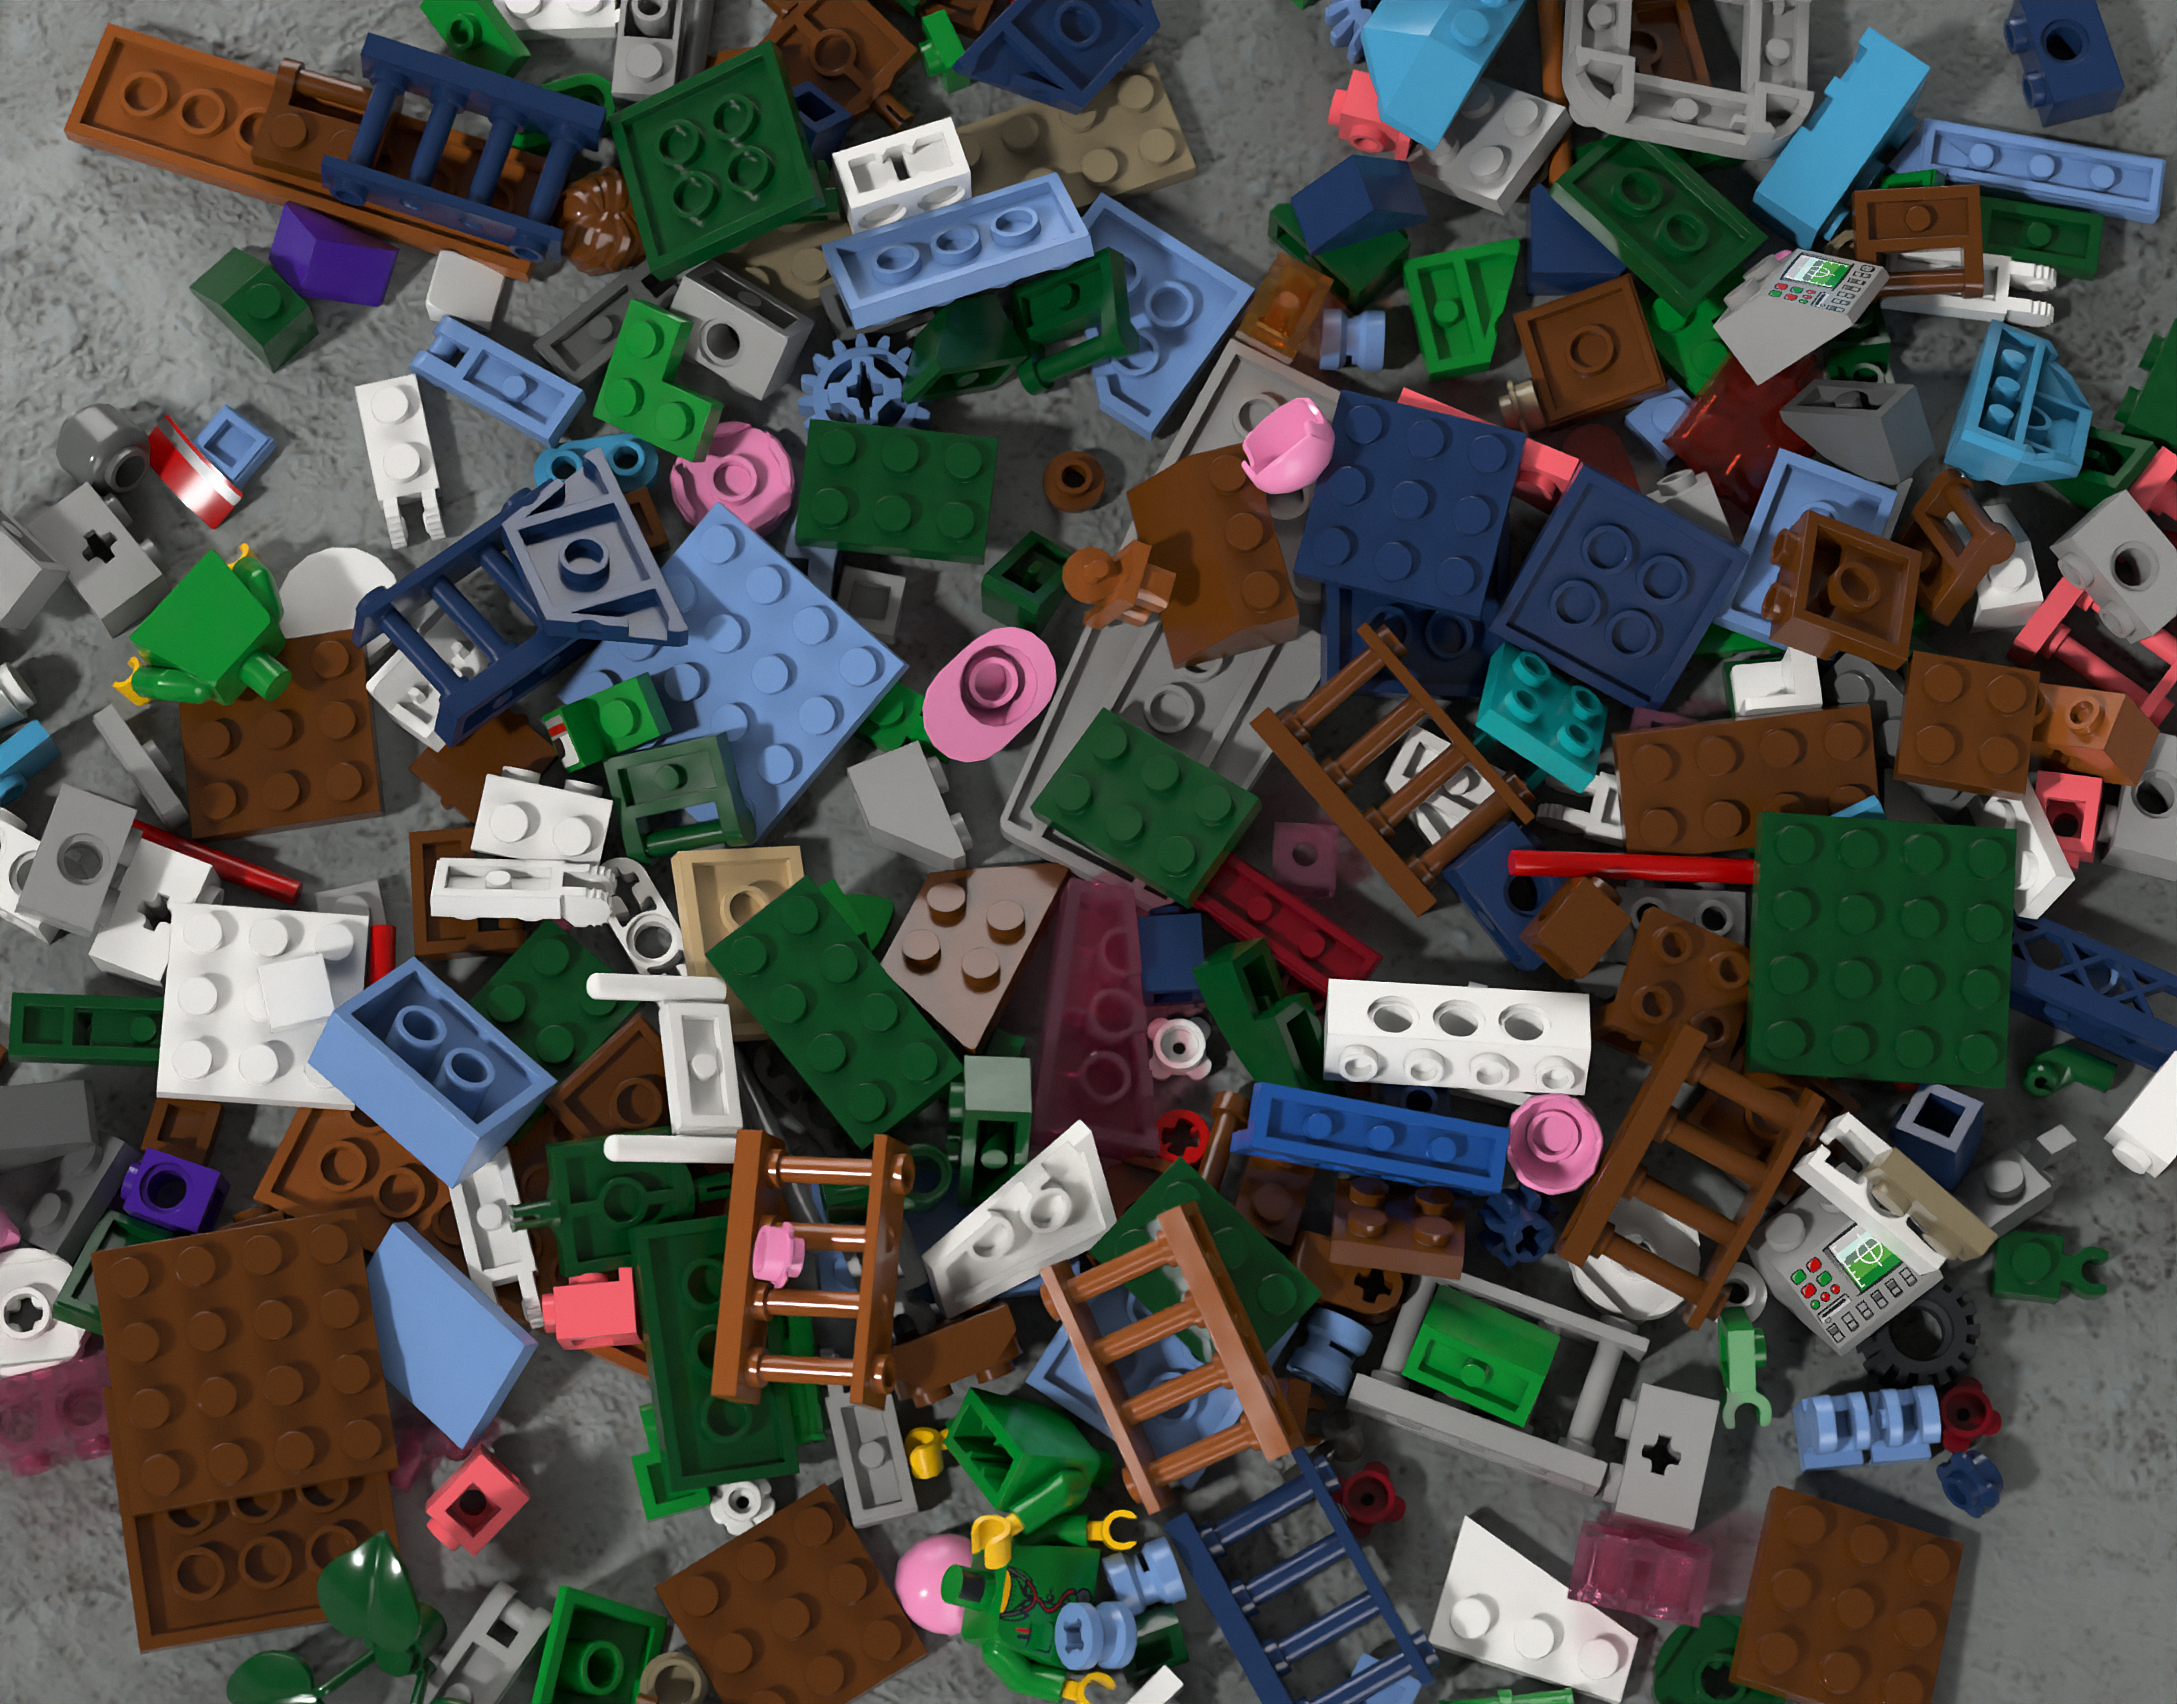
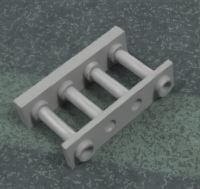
(1503, 1442)

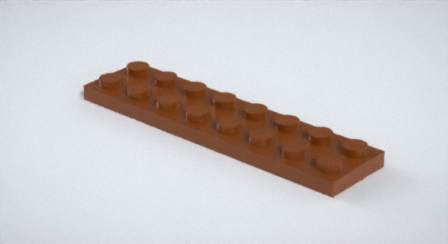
(203, 118)

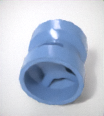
(1352, 340)
(1329, 1351)
(1145, 1576)

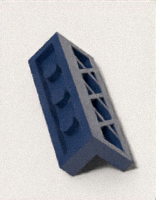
(2080, 1009)

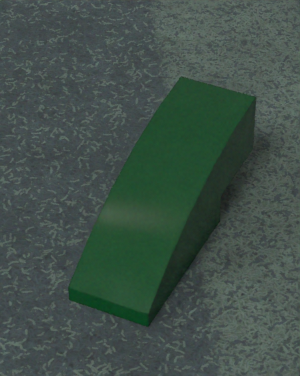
(1268, 1031)

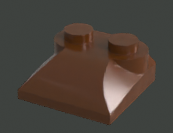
(968, 1344)

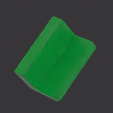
(1481, 1355)

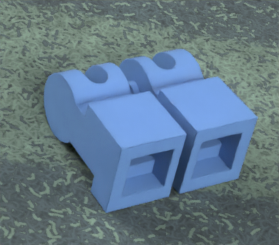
(1886, 1423)

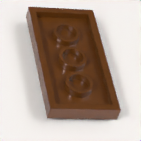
(1707, 780)

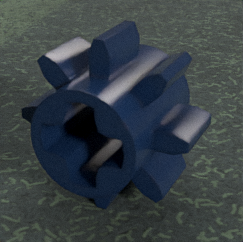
(1517, 1225)

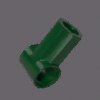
(850, 1202)

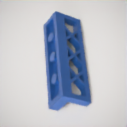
(1373, 1140)

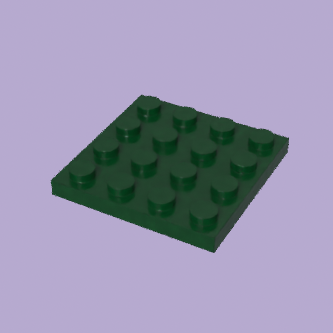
(1880, 950)

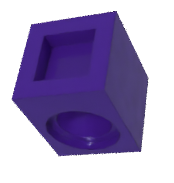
(195, 1213)

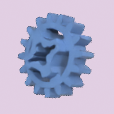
(842, 399)

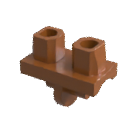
(1119, 585)

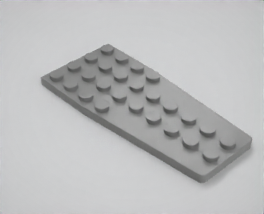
(1129, 668)

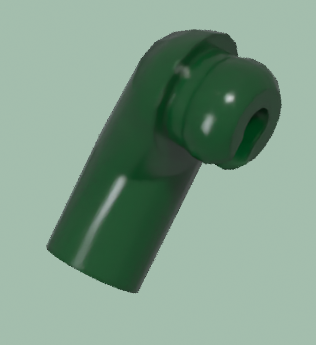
(2062, 1066)

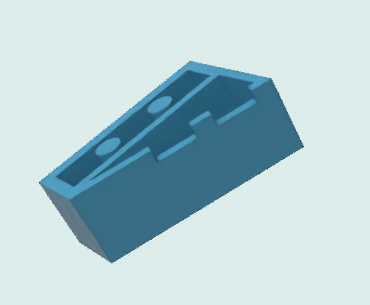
(1842, 144)

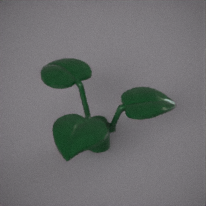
(365, 1597)

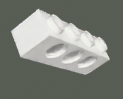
(1457, 1037)

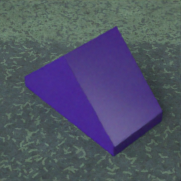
(330, 258)

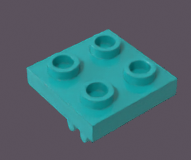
(1540, 719)

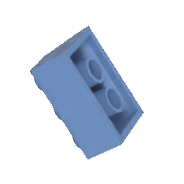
(430, 1071)

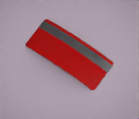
(191, 474)

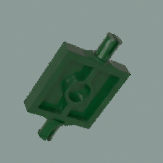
(599, 1200)

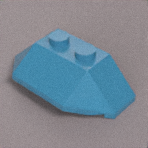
(1431, 58)
(2018, 413)

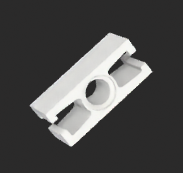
(1855, 1195)

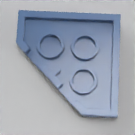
(1178, 307)

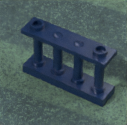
(452, 90)
(511, 668)
(1237, 1602)

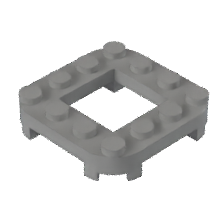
(1738, 125)

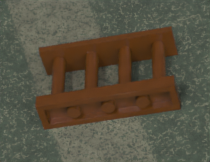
(1332, 779)
(1625, 1177)

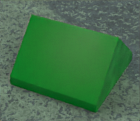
(596, 1650)

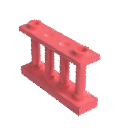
(2051, 637)

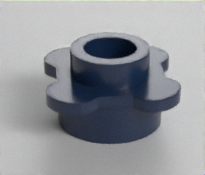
(1971, 1482)

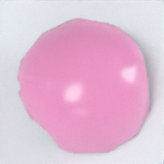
(1289, 447)
(1554, 1143)
(920, 1578)

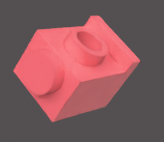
(1359, 119)
(2075, 799)
(594, 1311)
(474, 1529)

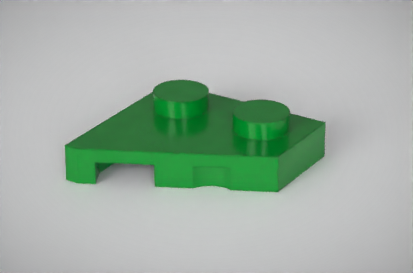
(1459, 305)

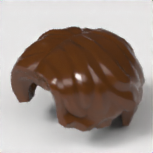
(599, 224)

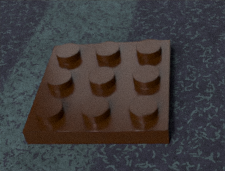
(287, 759)
(1844, 1606)
(792, 1611)

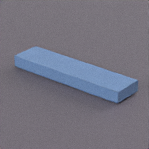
(2049, 171)

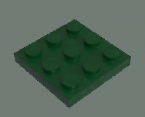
(716, 160)

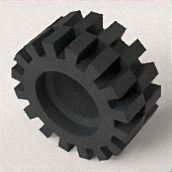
(1946, 1363)

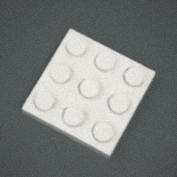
(214, 1008)

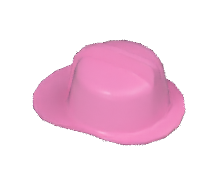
(988, 694)

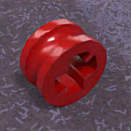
(1168, 1124)

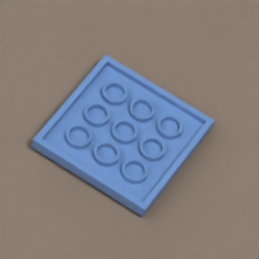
(761, 661)

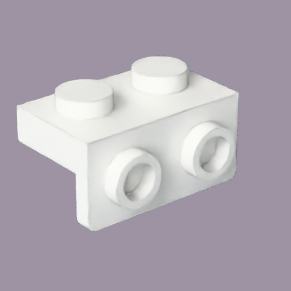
(408, 694)
(541, 821)

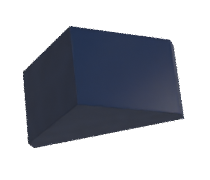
(1357, 203)
(1561, 252)

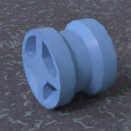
(1095, 1635)

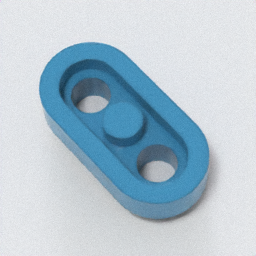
(614, 446)

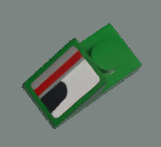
(606, 723)

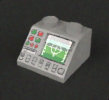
(1794, 308)
(1833, 1270)

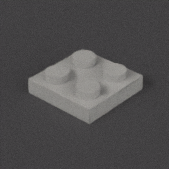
(1492, 146)

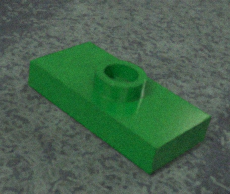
(478, 34)

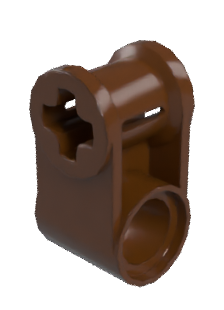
(1343, 1283)

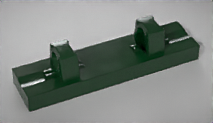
(61, 1026)

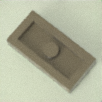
(1909, 1190)

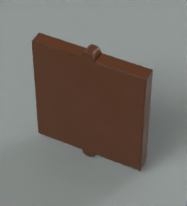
(461, 772)

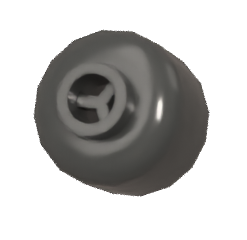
(103, 449)

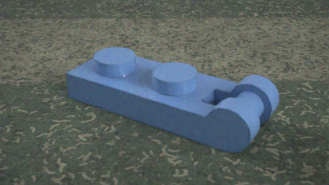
(499, 382)

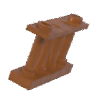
(748, 1303)
(1236, 1364)

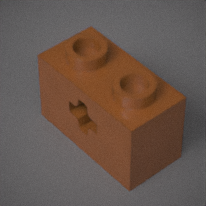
(2090, 734)

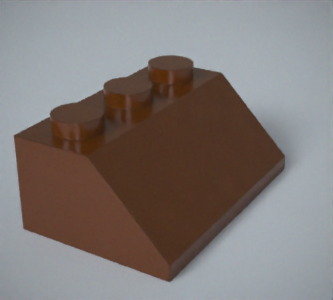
(1226, 557)

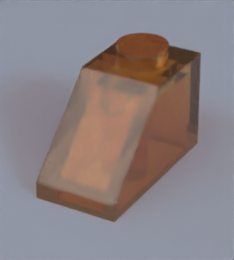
(1284, 308)

